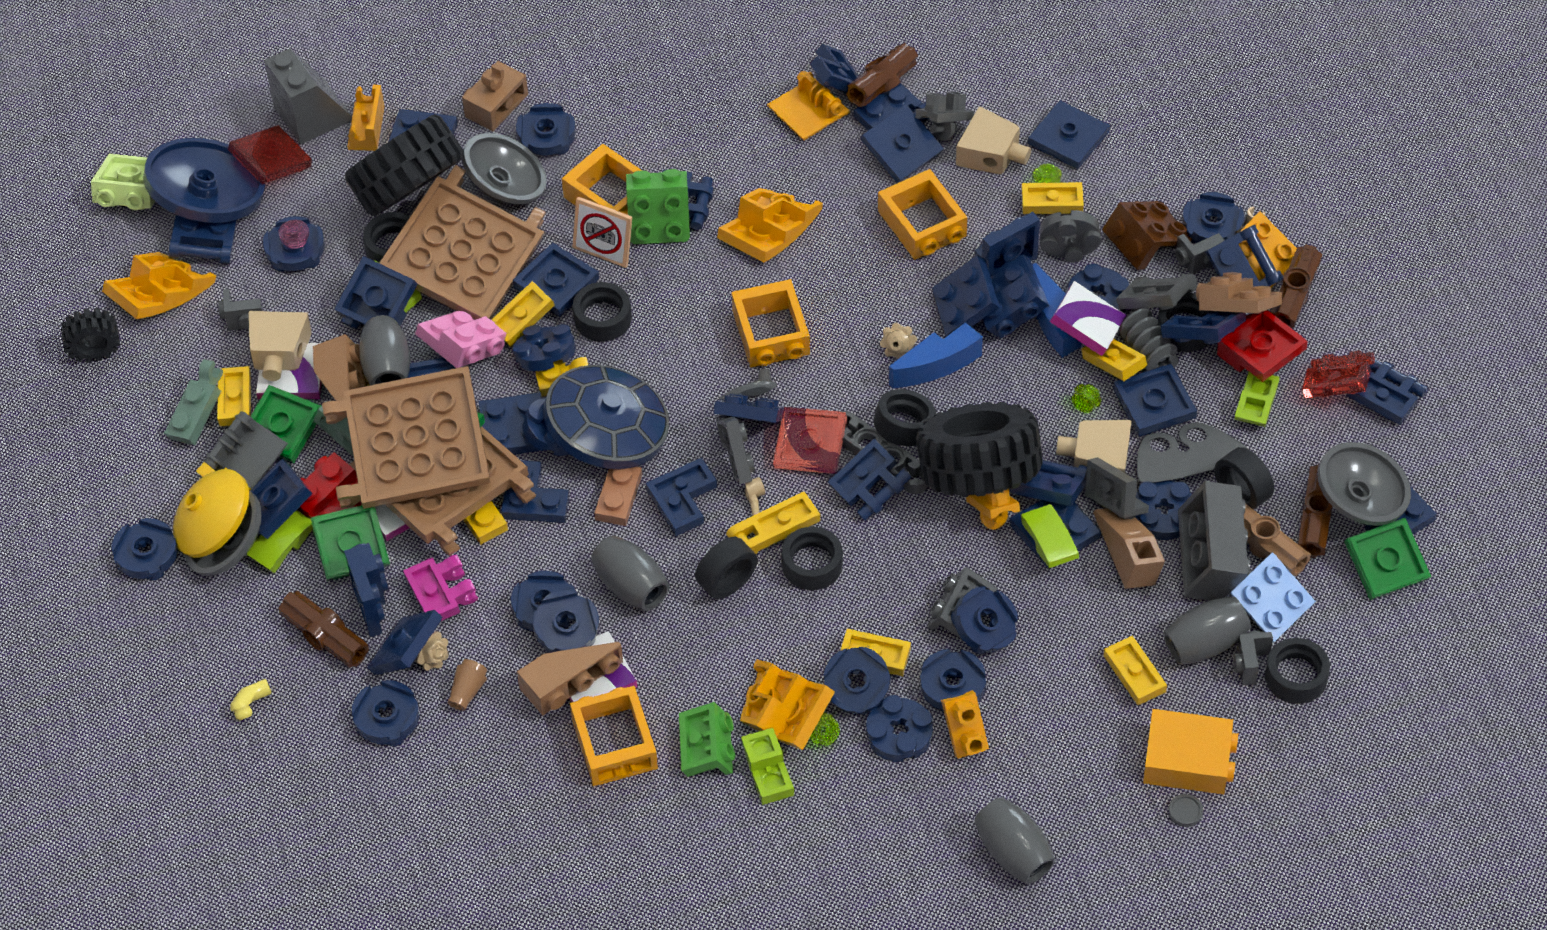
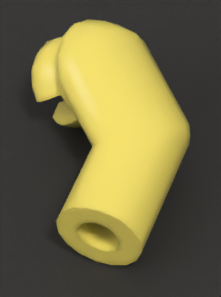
(246, 696)

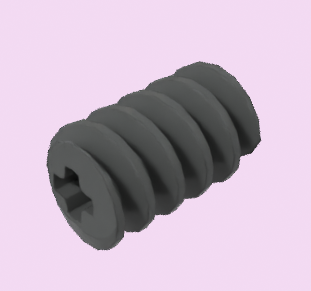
(1145, 336)

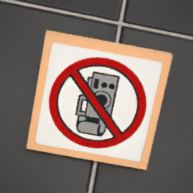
(602, 232)

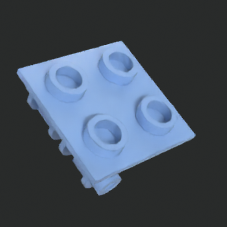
(1272, 596)

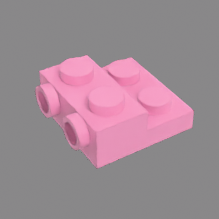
(462, 338)

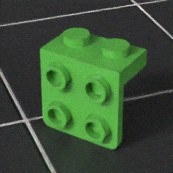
(658, 206)

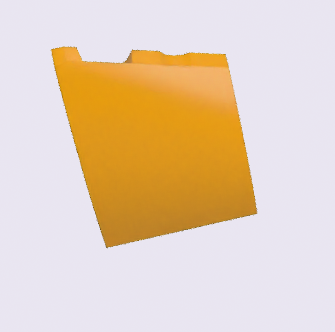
(768, 223)
(156, 285)
(785, 704)

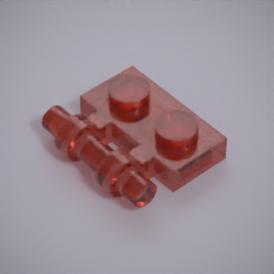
(1338, 374)

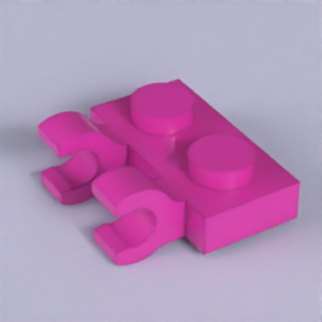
(432, 591)

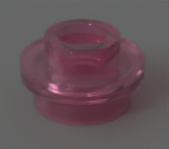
(294, 233)

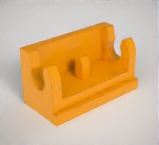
(366, 120)

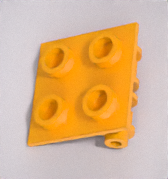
(808, 106)
(1274, 242)

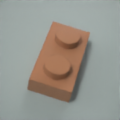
(618, 495)

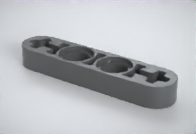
(862, 430)

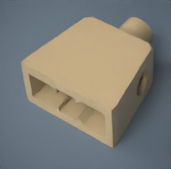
(990, 144)
(278, 341)
(1098, 439)

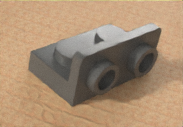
(1113, 489)
(955, 587)

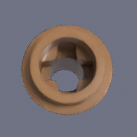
(467, 682)

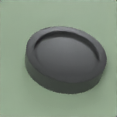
(1185, 810)

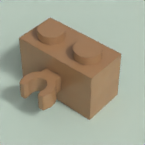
(495, 95)

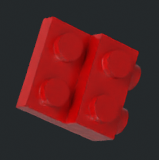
(1261, 345)
(328, 474)

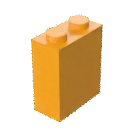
(1190, 751)

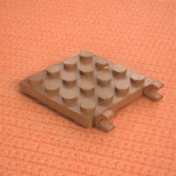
(463, 247)
(411, 438)
(435, 514)

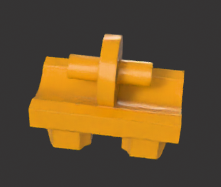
(994, 508)
(965, 724)

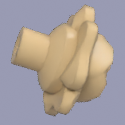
(897, 340)
(433, 652)

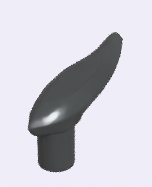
(756, 387)

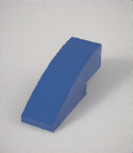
(1060, 340)
(936, 357)

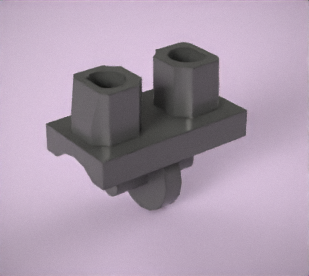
(944, 111)

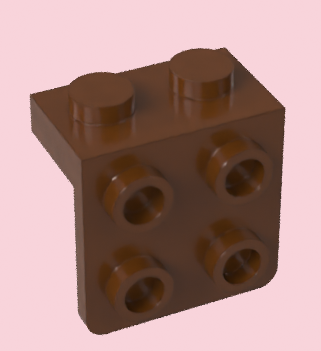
(1141, 229)

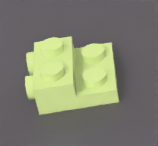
(121, 183)

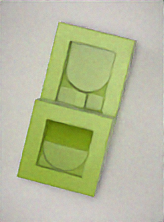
(1257, 400)
(1050, 536)
(275, 549)
(767, 766)

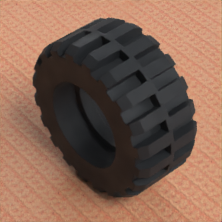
(404, 164)
(979, 449)

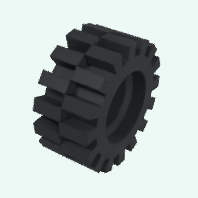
(77, 333)

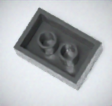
(1213, 541)

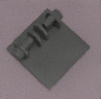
(246, 449)

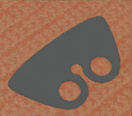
(1175, 464)

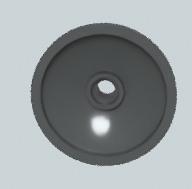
(504, 168)
(1364, 483)
(235, 548)

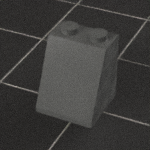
(303, 97)

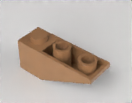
(338, 365)
(1131, 548)
(562, 674)

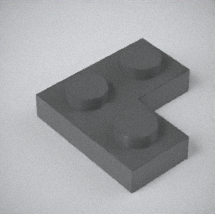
(732, 437)

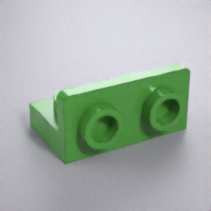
(706, 740)

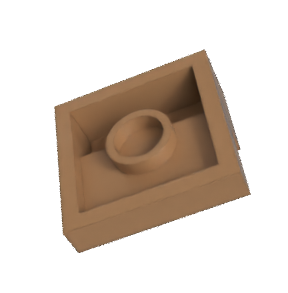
(1236, 294)

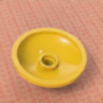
(210, 512)

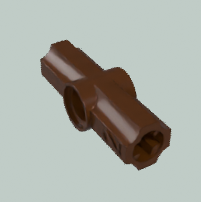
(882, 74)
(1297, 283)
(1314, 523)
(323, 629)

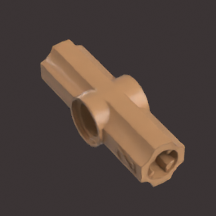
(1266, 537)

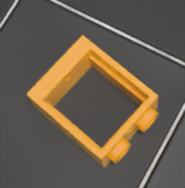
(590, 171)
(910, 193)
(765, 300)
(622, 762)

